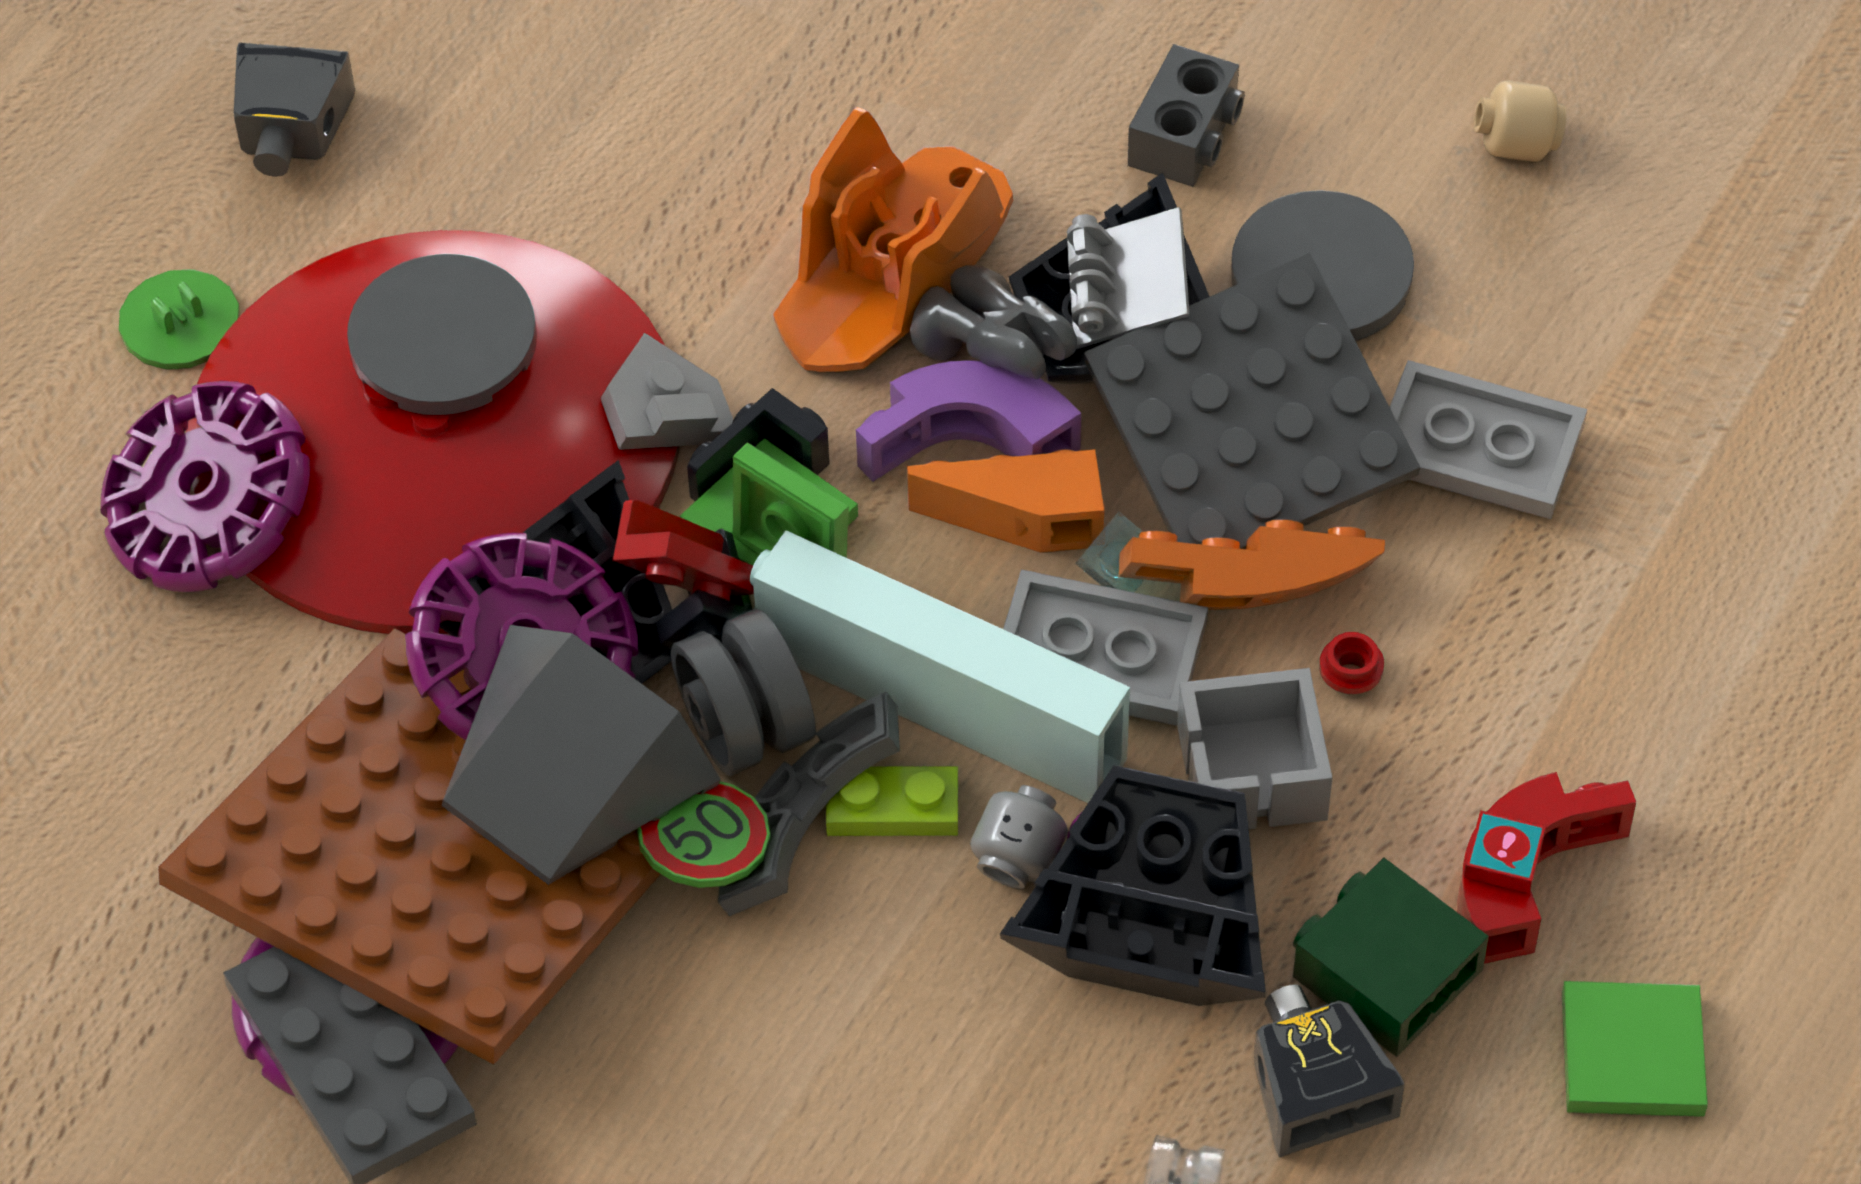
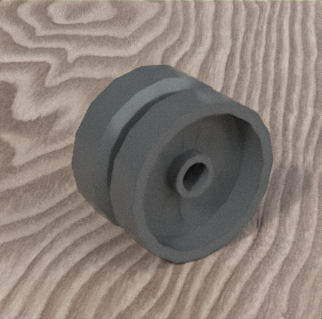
(743, 692)

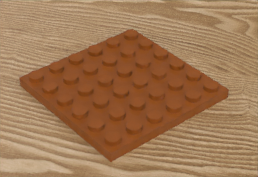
(372, 881)

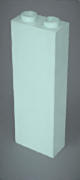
(944, 667)

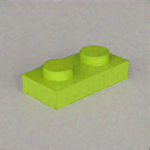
(896, 803)

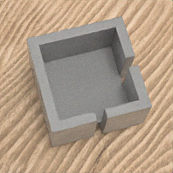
(1259, 740)

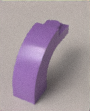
(966, 404)

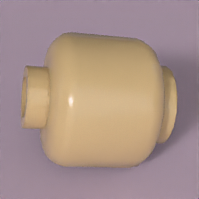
(1520, 121)

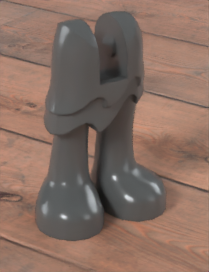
(991, 323)

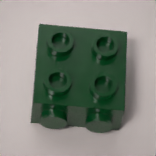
(1389, 954)

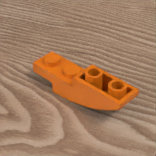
(1272, 569)

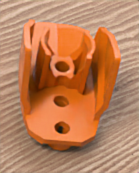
(880, 240)

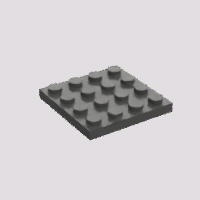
(1252, 409)

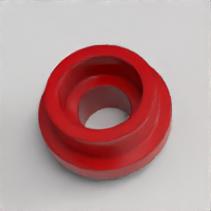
(1351, 649)

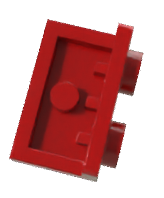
(678, 552)

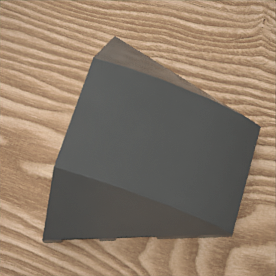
(569, 755)

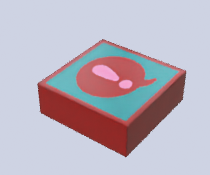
(1504, 851)

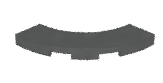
(800, 792)

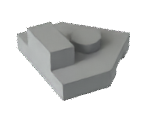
(663, 400)

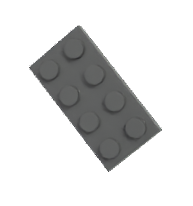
(351, 1064)

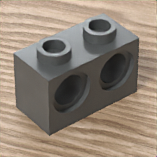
(1185, 115)

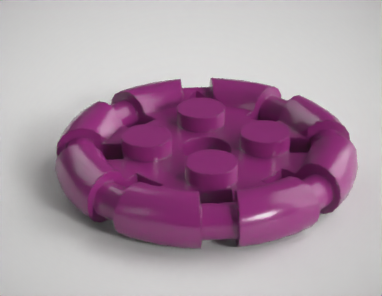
(224, 508)
(509, 601)

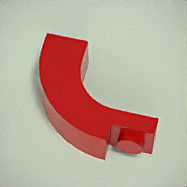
(1572, 821)

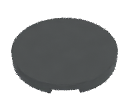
(1351, 242)
(442, 333)

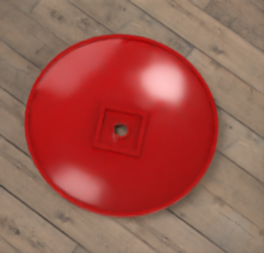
(410, 487)

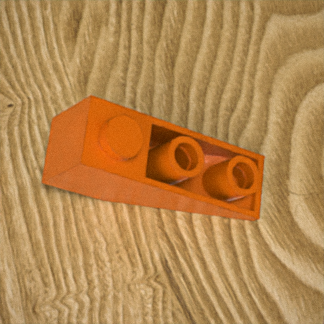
(1024, 500)

